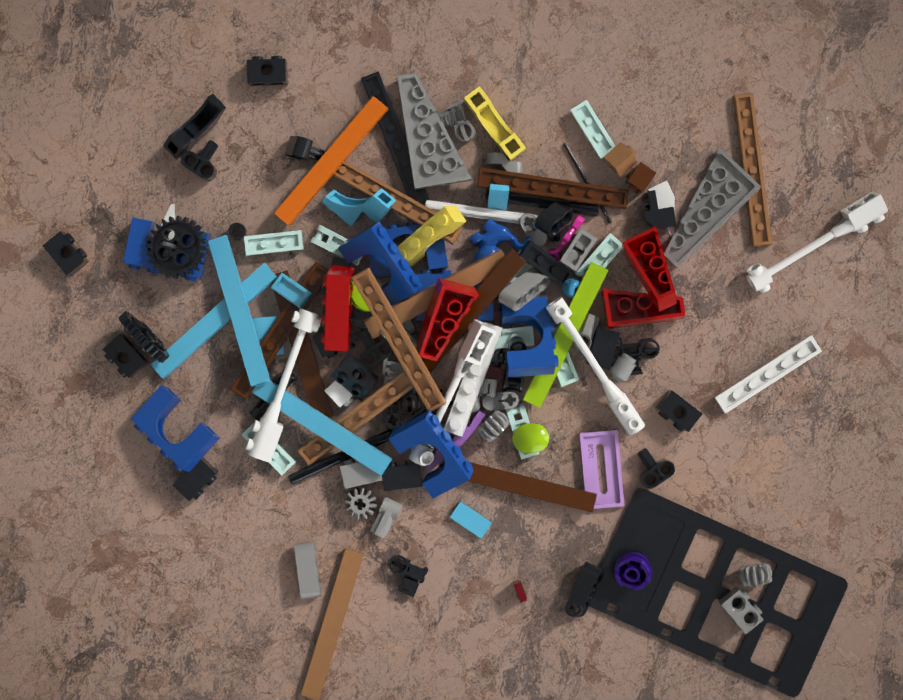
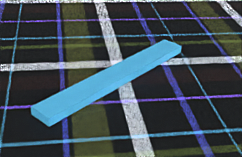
(239, 311)
(211, 323)
(326, 428)

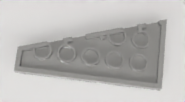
(430, 146)
(715, 201)

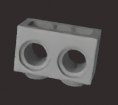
(578, 250)
(738, 612)

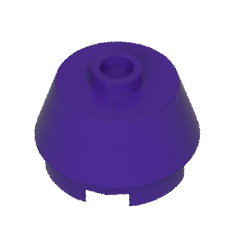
(633, 571)

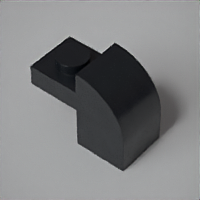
(660, 218)

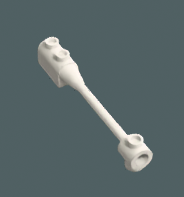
(855, 218)
(471, 352)
(616, 398)
(268, 429)

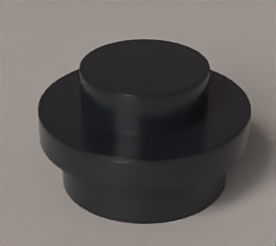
(498, 358)

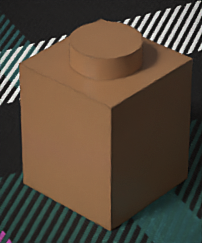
(621, 159)

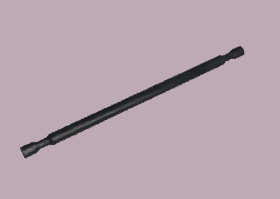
(584, 178)

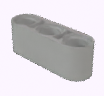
(523, 289)
(307, 570)

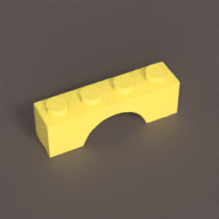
(494, 125)
(438, 226)

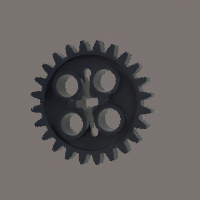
(182, 230)
(144, 337)

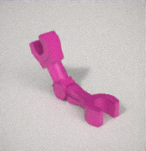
(567, 237)

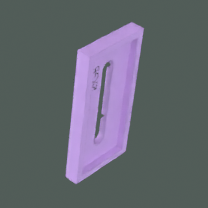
(609, 439)

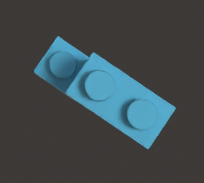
(352, 209)

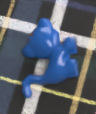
(493, 235)

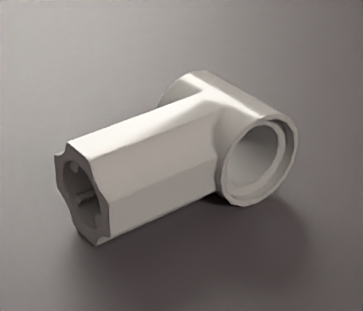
(588, 329)
(387, 514)

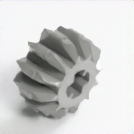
(493, 426)
(366, 499)
(755, 574)

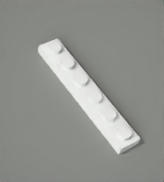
(767, 374)
(470, 389)

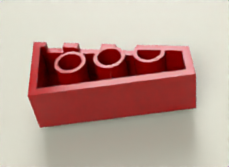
(649, 263)
(338, 308)
(635, 309)
(445, 312)

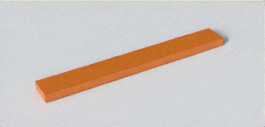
(331, 161)

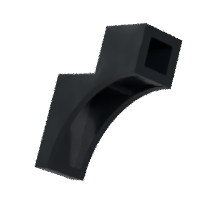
(198, 125)

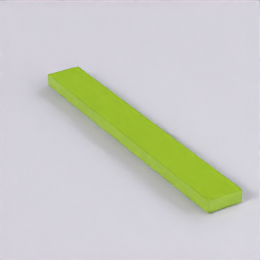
(579, 307)

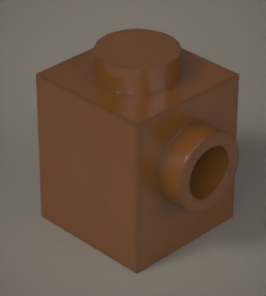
(639, 178)

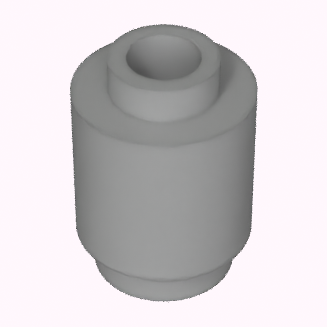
(623, 367)

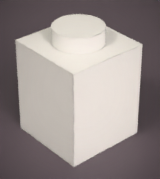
(339, 394)

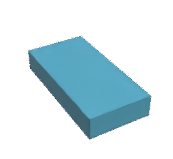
(498, 197)
(291, 290)
(470, 519)

